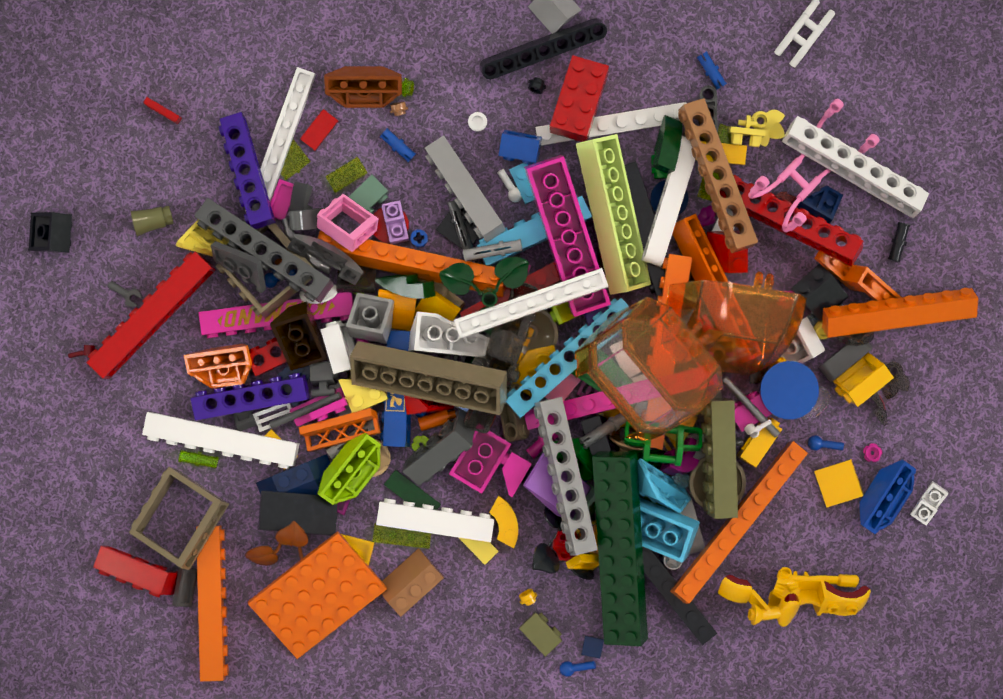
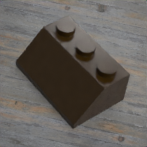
(299, 336)

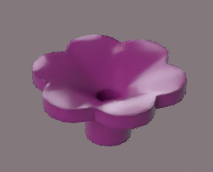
(706, 216)

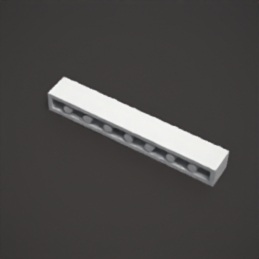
(220, 439)

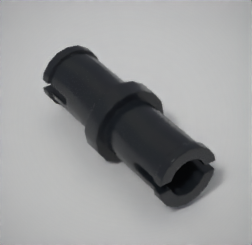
(899, 242)

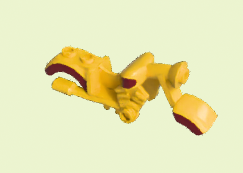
(794, 591)

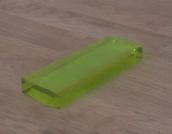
(401, 537)

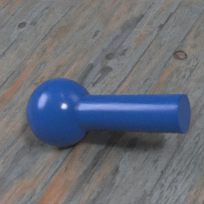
(271, 281)
(816, 443)
(568, 668)

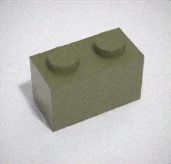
(541, 633)

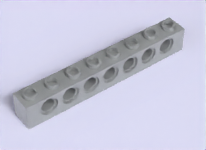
(569, 465)

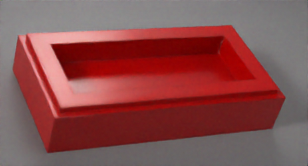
(162, 110)
(319, 130)

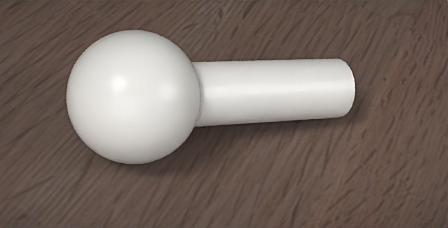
(513, 194)

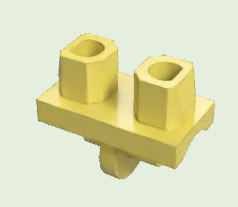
(755, 135)

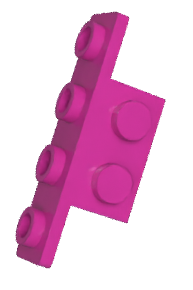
(322, 413)

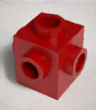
(559, 546)

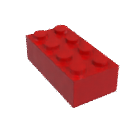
(579, 99)

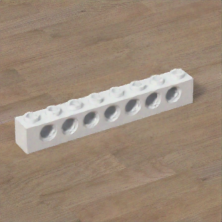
(900, 194)

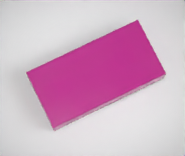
(281, 199)

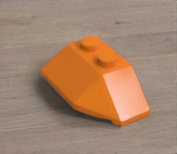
(220, 365)

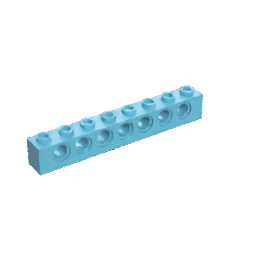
(514, 399)

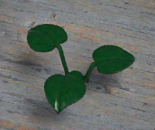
(510, 270)

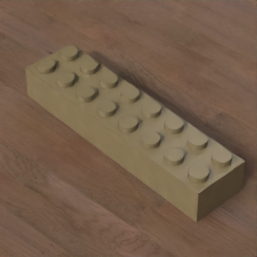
(428, 377)

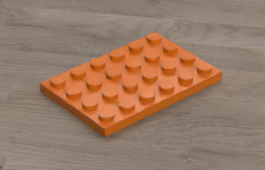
(317, 595)

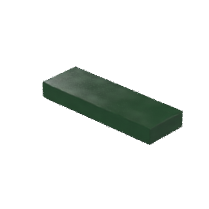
(409, 491)

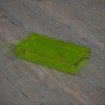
(346, 174)

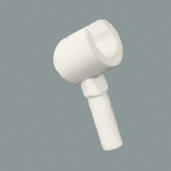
(753, 431)

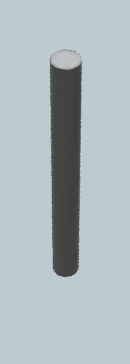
(305, 410)

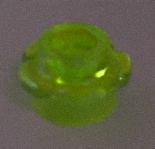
(407, 87)

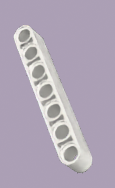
(669, 206)

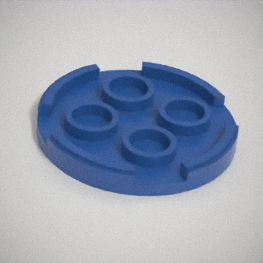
(789, 390)

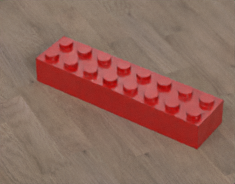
(151, 315)

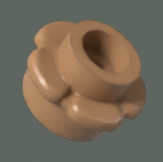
(398, 108)

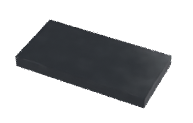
(308, 511)

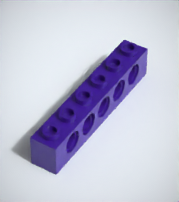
(237, 124)
(204, 410)

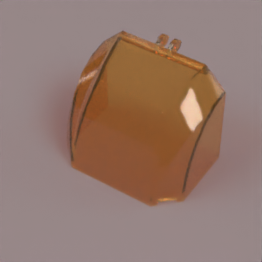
(745, 322)

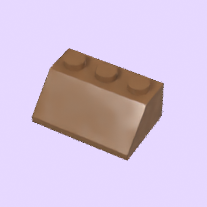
(410, 582)

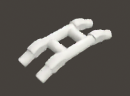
(806, 44)

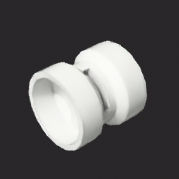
(671, 563)

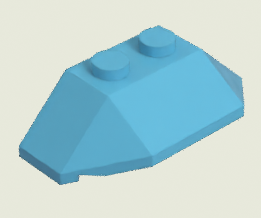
(661, 487)

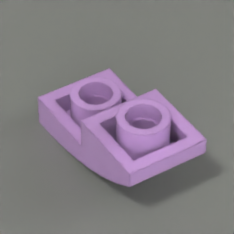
(395, 222)

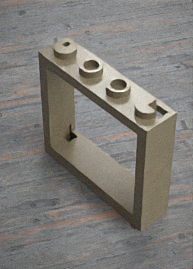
(246, 295)
(202, 532)

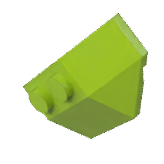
(350, 469)

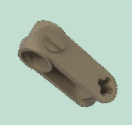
(513, 427)

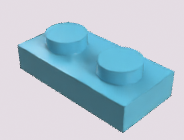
(520, 178)

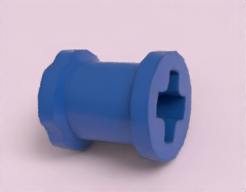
(414, 235)

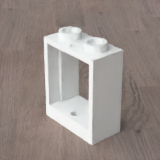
(338, 345)

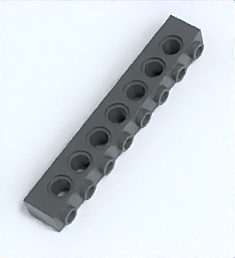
(211, 211)

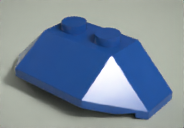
(886, 495)

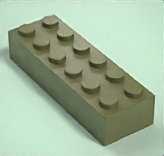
(720, 459)

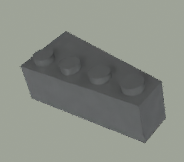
(439, 450)

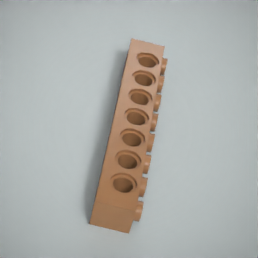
(713, 147)

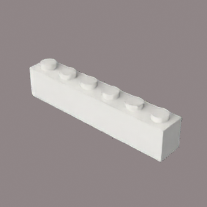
(435, 521)

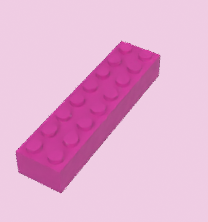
(565, 228)

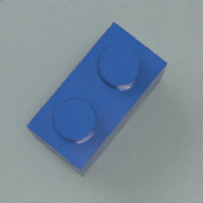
(520, 146)

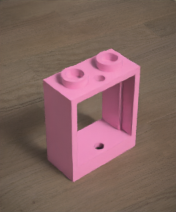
(355, 211)

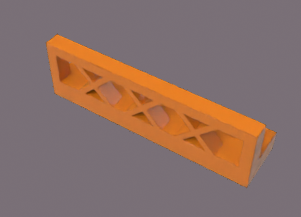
(337, 423)

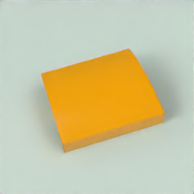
(403, 310)

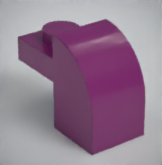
(688, 462)

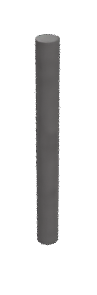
(750, 406)

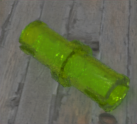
(198, 459)

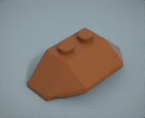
(363, 86)

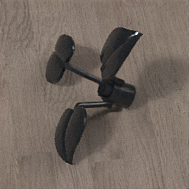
(546, 559)

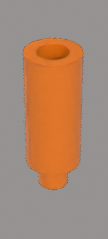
(435, 419)

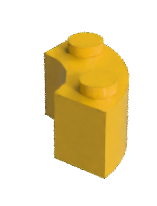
(506, 521)

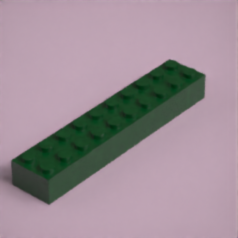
(620, 548)

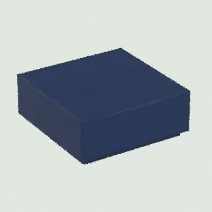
(592, 646)

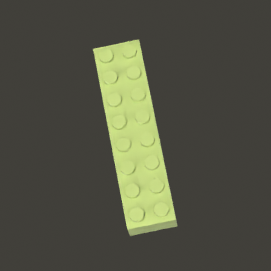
(613, 214)

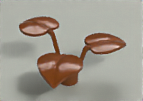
(290, 535)

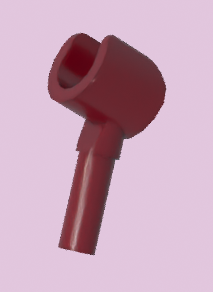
(87, 350)

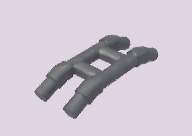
(317, 264)

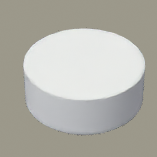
(477, 121)

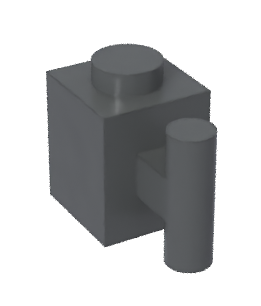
(322, 376)

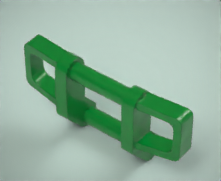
(680, 447)

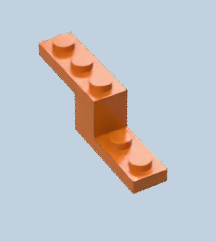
(857, 278)

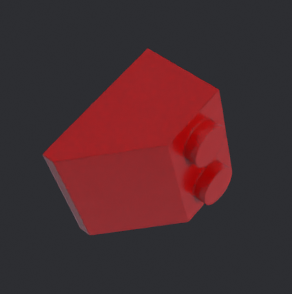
(730, 262)

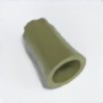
(151, 219)

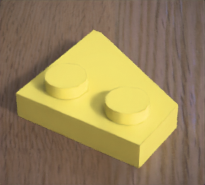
(198, 240)
(361, 397)

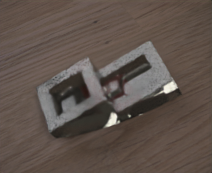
(879, 410)

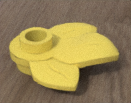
(771, 125)

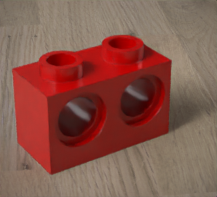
(270, 361)

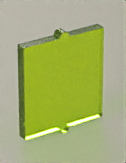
(294, 161)

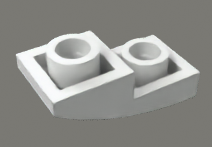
(929, 502)

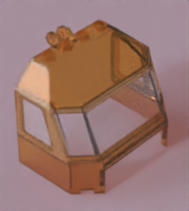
(651, 367)

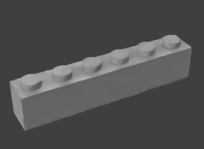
(465, 189)

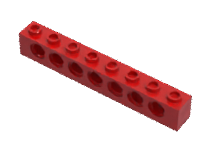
(845, 254)

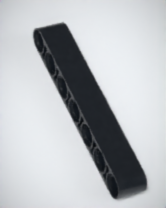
(552, 48)

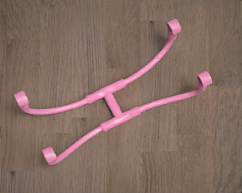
(762, 182)

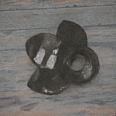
(899, 381)

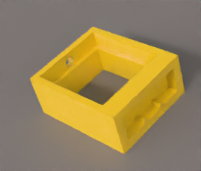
(862, 380)
(756, 448)

